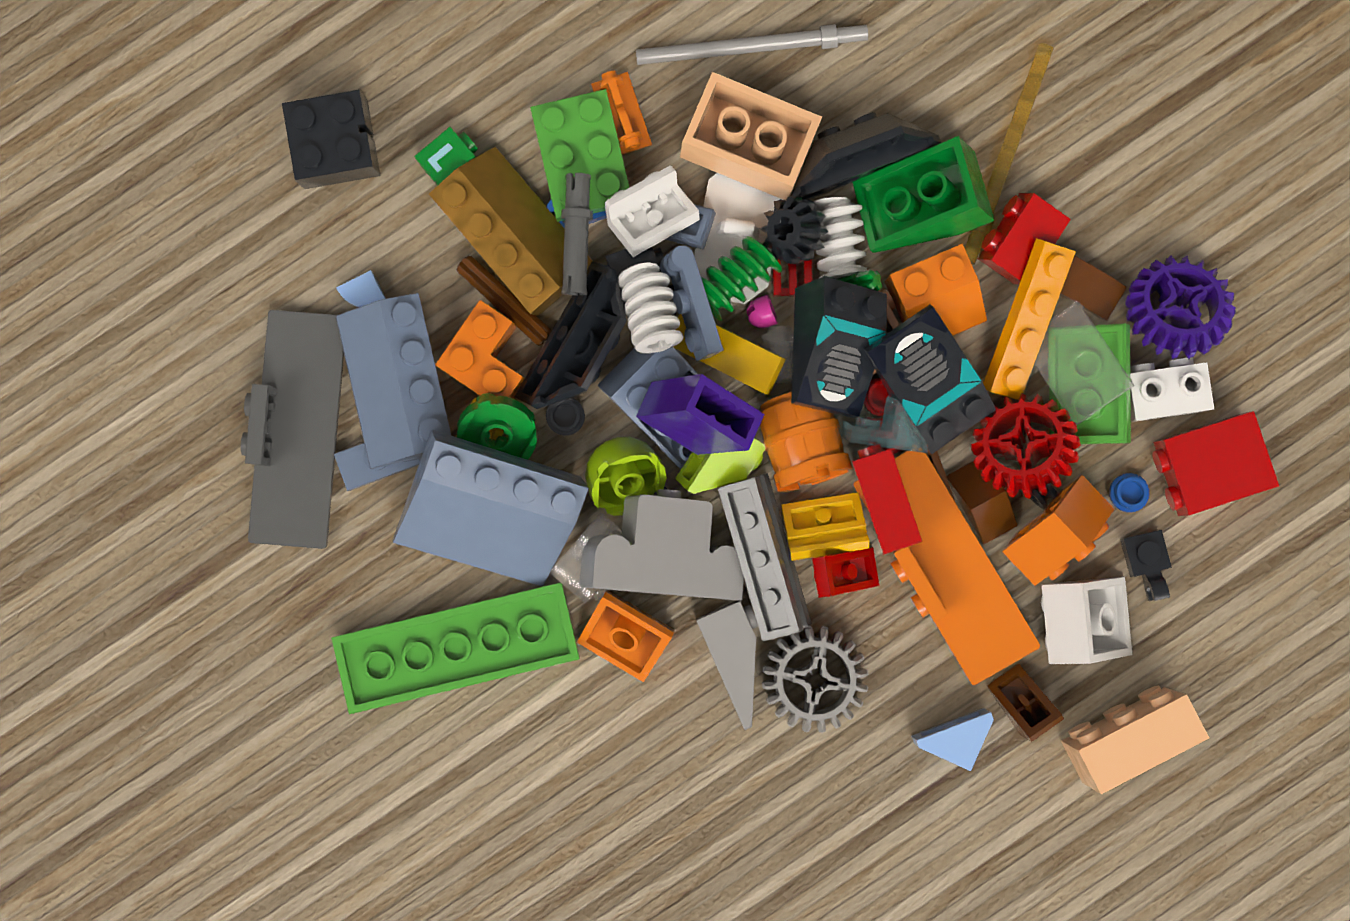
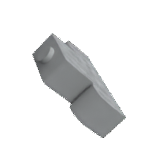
(663, 552)

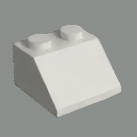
(1086, 621)

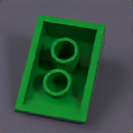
(924, 197)

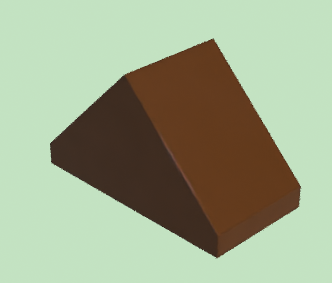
(983, 505)
(1024, 703)

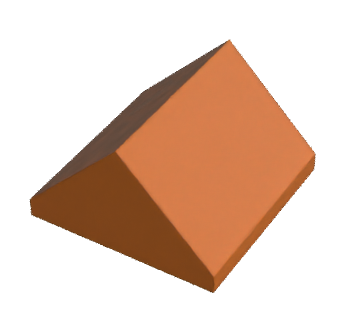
(625, 635)

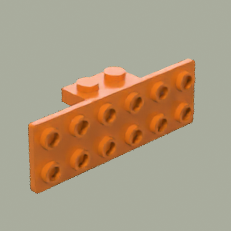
(957, 578)

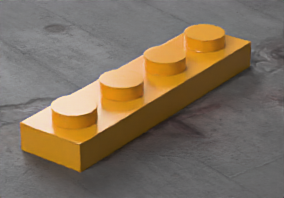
(1028, 319)

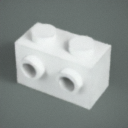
(1171, 390)

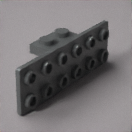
(294, 430)

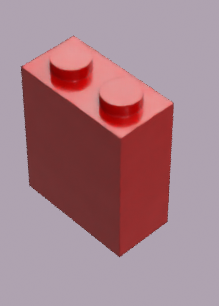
(1214, 464)
(886, 499)

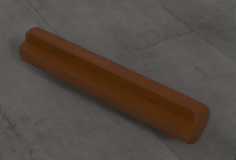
(503, 300)

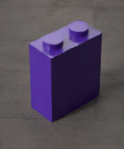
(700, 415)

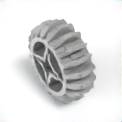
(809, 711)

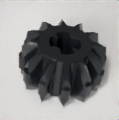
(794, 229)

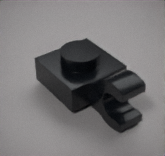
(1147, 556)

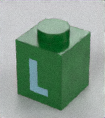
(446, 154)

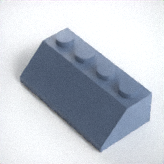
(392, 378)

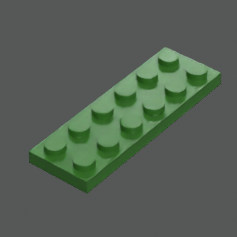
(455, 648)

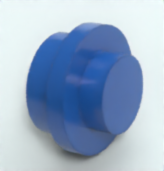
(1129, 492)

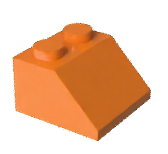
(945, 283)

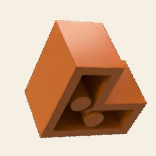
(474, 352)
(1060, 532)

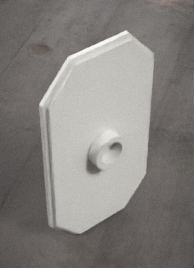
(738, 215)

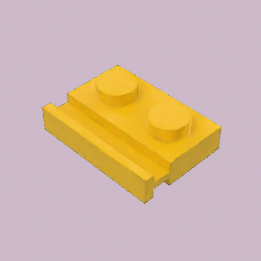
(825, 526)

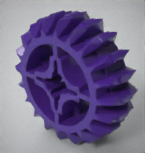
(1187, 288)

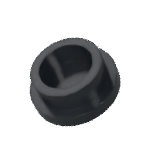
(565, 417)

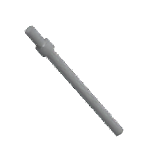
(826, 37)

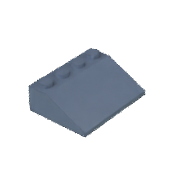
(489, 509)

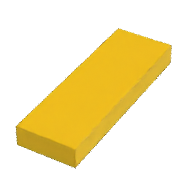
(741, 359)

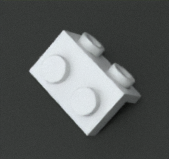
(650, 211)

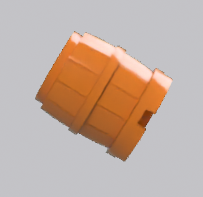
(802, 444)

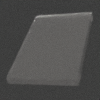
(1080, 364)

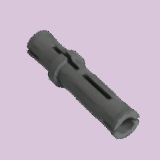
(576, 233)

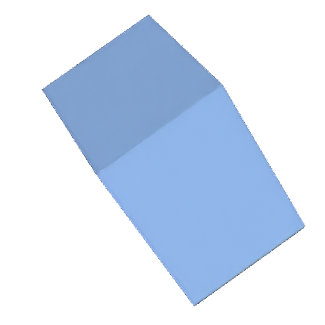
(958, 739)

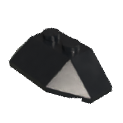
(858, 151)
(578, 342)

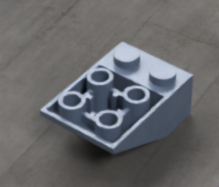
(630, 382)

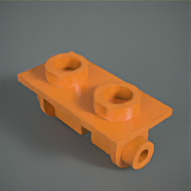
(625, 111)

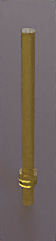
(1010, 144)

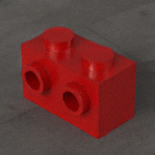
(1024, 220)

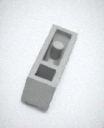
(733, 649)

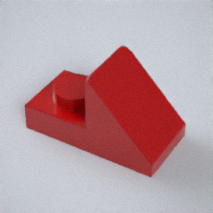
(845, 572)

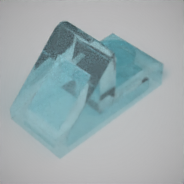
(895, 432)

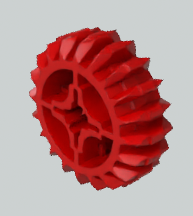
(994, 443)

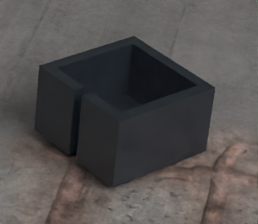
(327, 139)

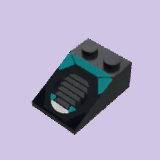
(829, 340)
(930, 378)

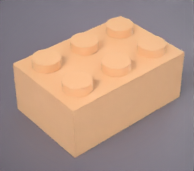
(749, 136)
(1134, 738)

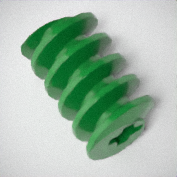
(738, 274)

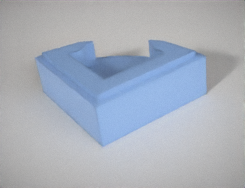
(361, 290)

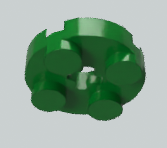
(503, 413)

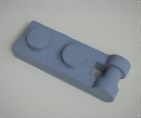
(692, 303)

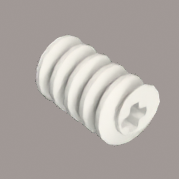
(840, 239)
(649, 308)

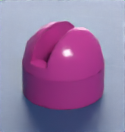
(762, 312)

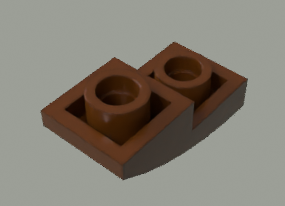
(1092, 288)

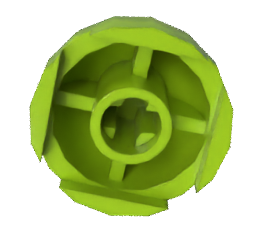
(622, 470)

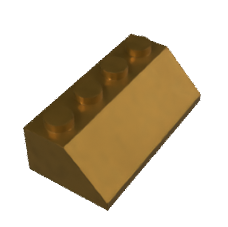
(507, 227)

